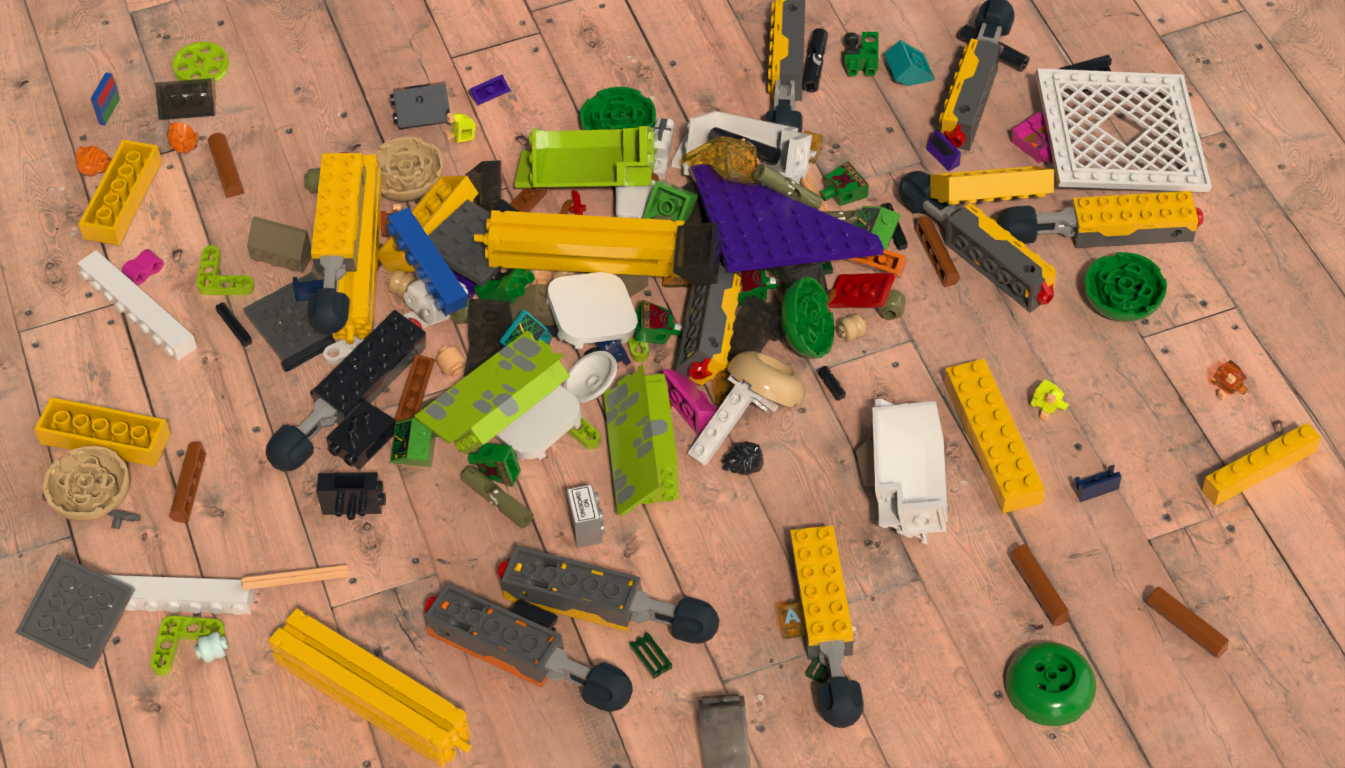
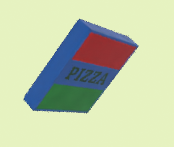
(105, 99)

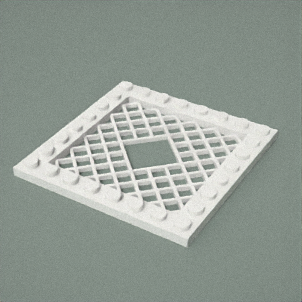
(1051, 86)

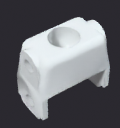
(632, 200)
(424, 304)

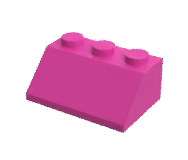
(689, 401)

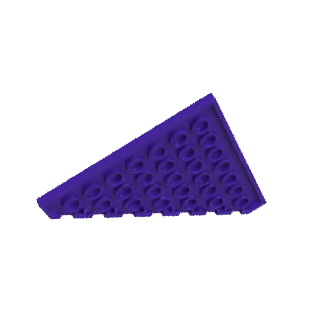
(773, 230)

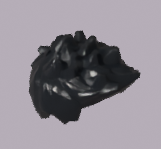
(744, 458)

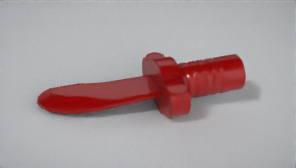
(577, 208)

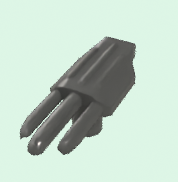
(122, 515)

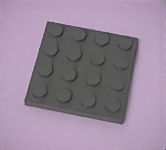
(456, 243)
(284, 321)
(75, 611)

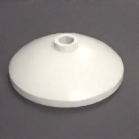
(591, 376)

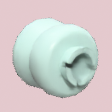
(211, 647)

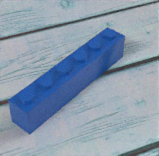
(426, 261)

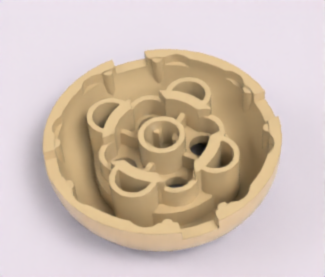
(417, 166)
(768, 377)
(73, 483)

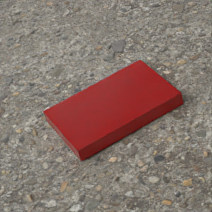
(862, 290)

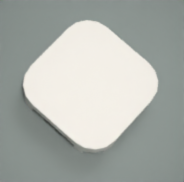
(591, 308)
(542, 425)

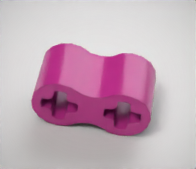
(142, 266)

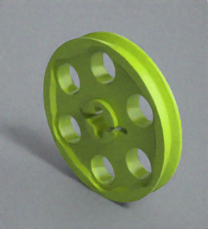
(206, 59)

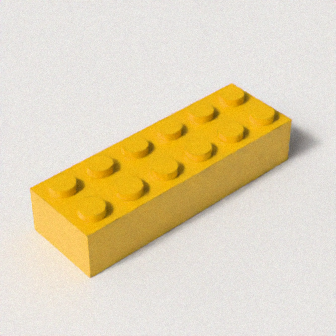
(992, 184)
(120, 192)
(436, 206)
(77, 425)

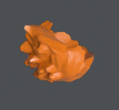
(181, 137)
(91, 160)

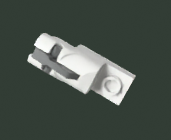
(662, 140)

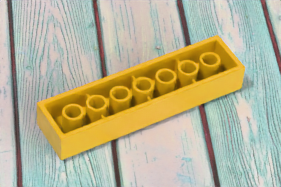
(994, 436)

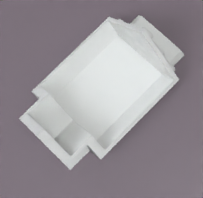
(793, 144)
(910, 468)

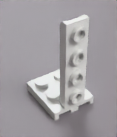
(726, 418)

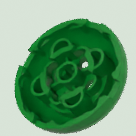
(617, 109)
(1112, 283)
(807, 318)
(1050, 704)

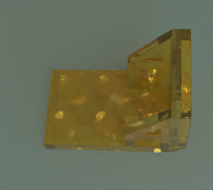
(729, 157)

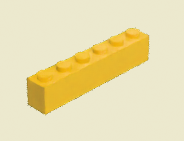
(1261, 464)

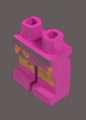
(1033, 138)

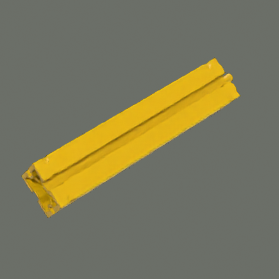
(580, 243)
(362, 284)
(371, 688)

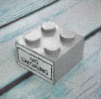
(585, 515)

